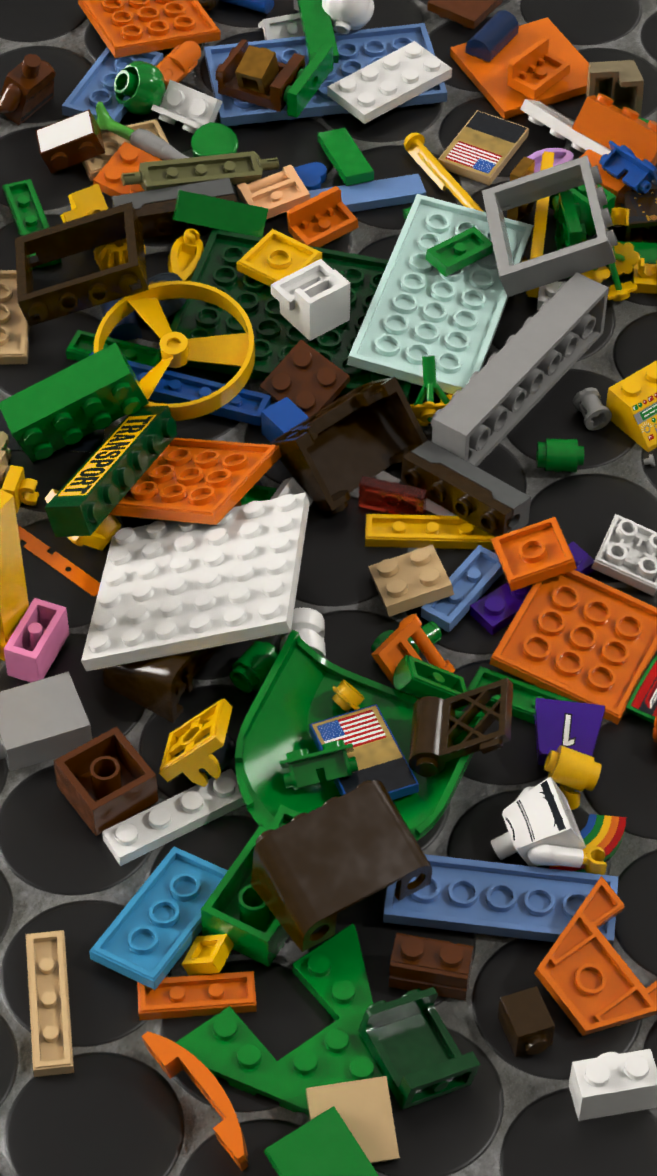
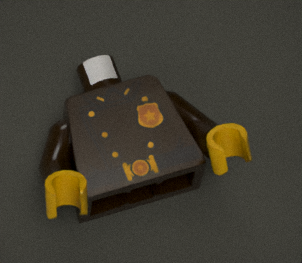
(637, 216)

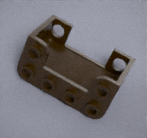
(335, 860)

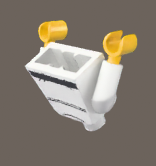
(546, 830)

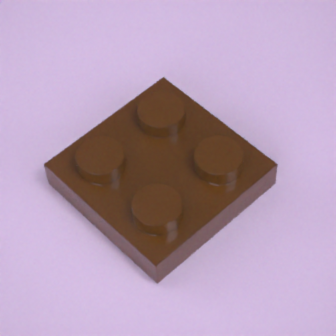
(305, 379)

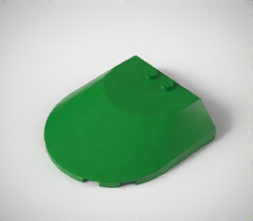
(278, 722)

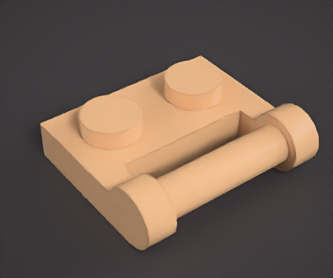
(275, 192)

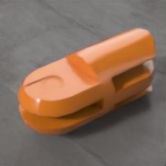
(180, 62)

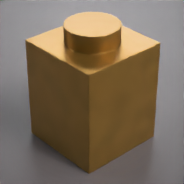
(257, 69)

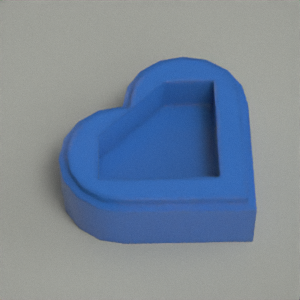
(312, 175)

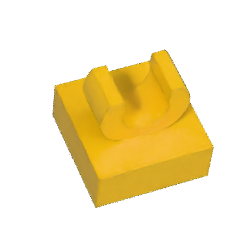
(645, 277)
(20, 487)

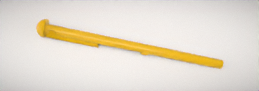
(415, 147)

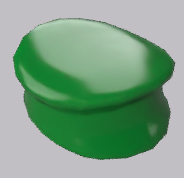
(214, 140)

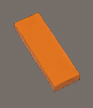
(198, 996)

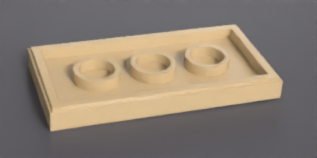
(13, 325)

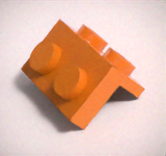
(536, 70)
(321, 219)

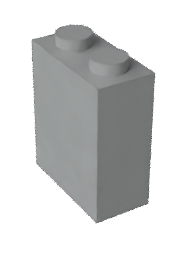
(41, 721)

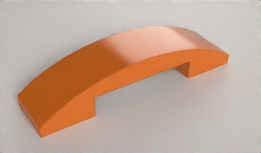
(174, 1059)

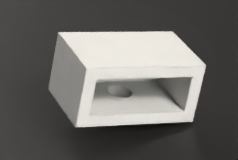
(613, 1084)

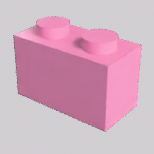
(36, 641)

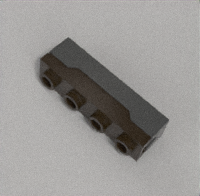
(157, 206)
(466, 489)

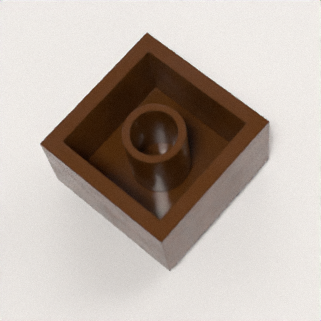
(106, 780)

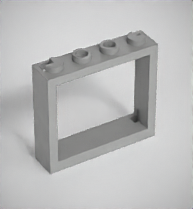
(560, 263)

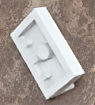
(187, 106)

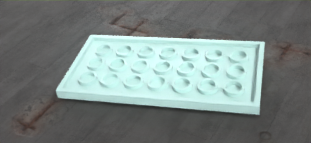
(431, 314)

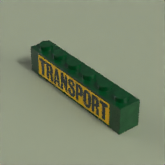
(111, 472)

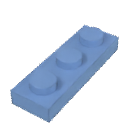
(469, 585)

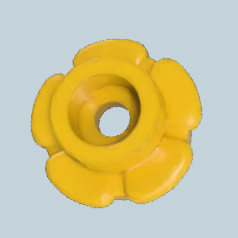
(347, 696)

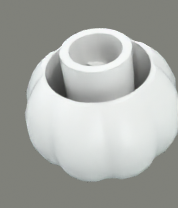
(348, 14)

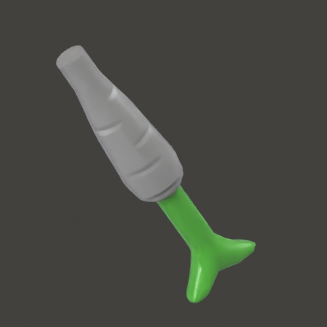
(139, 138)

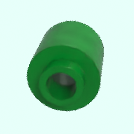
(559, 455)
(253, 666)

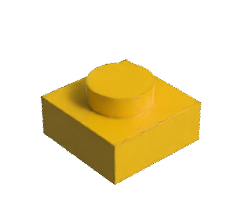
(207, 954)

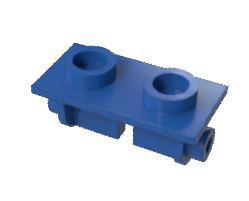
(639, 173)

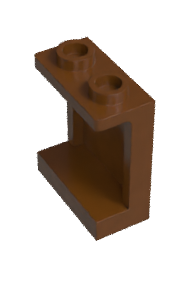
(275, 97)

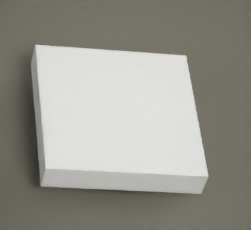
(629, 555)

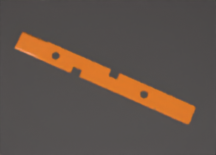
(59, 562)

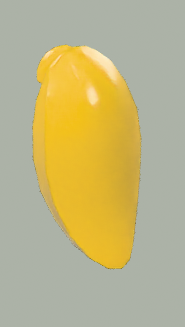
(185, 254)

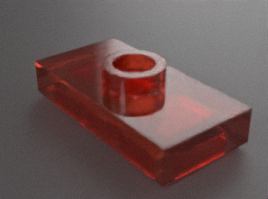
(391, 497)

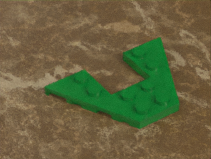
(334, 1055)

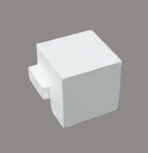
(314, 299)

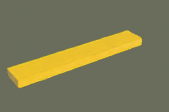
(540, 220)

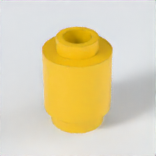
(572, 768)

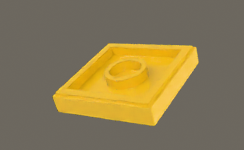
(276, 258)

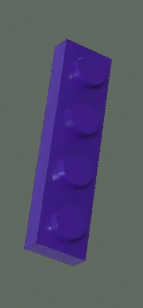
(501, 605)

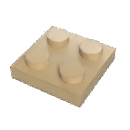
(411, 580)

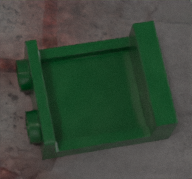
(415, 1048)

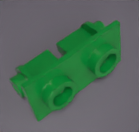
(304, 766)

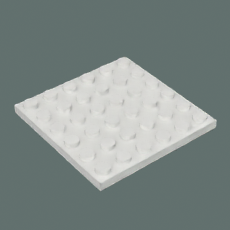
(198, 584)

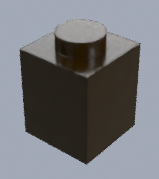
(526, 1022)

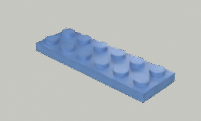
(496, 899)

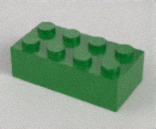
(73, 403)

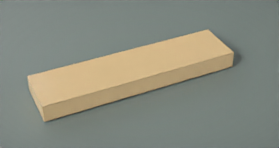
(49, 1004)

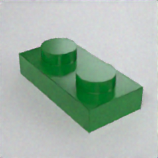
(459, 251)

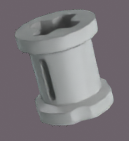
(594, 412)

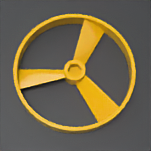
(178, 350)

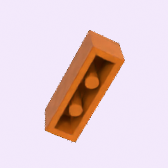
(606, 122)

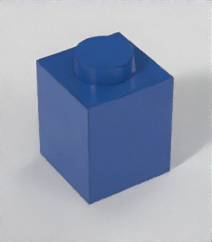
(280, 418)

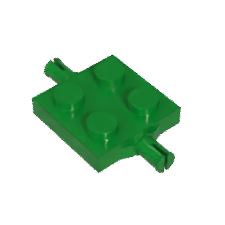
(567, 217)

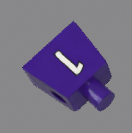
(566, 724)

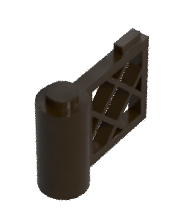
(437, 728)

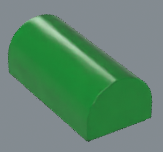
(425, 679)

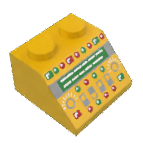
(635, 406)

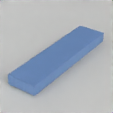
(379, 192)

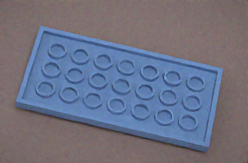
(355, 52)

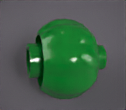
(143, 84)

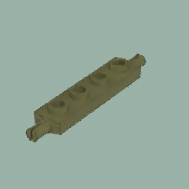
(175, 172)

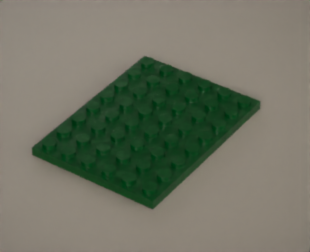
(272, 332)

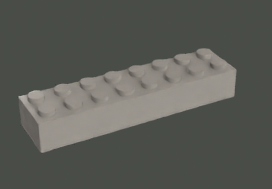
(522, 370)

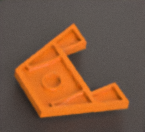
(589, 974)

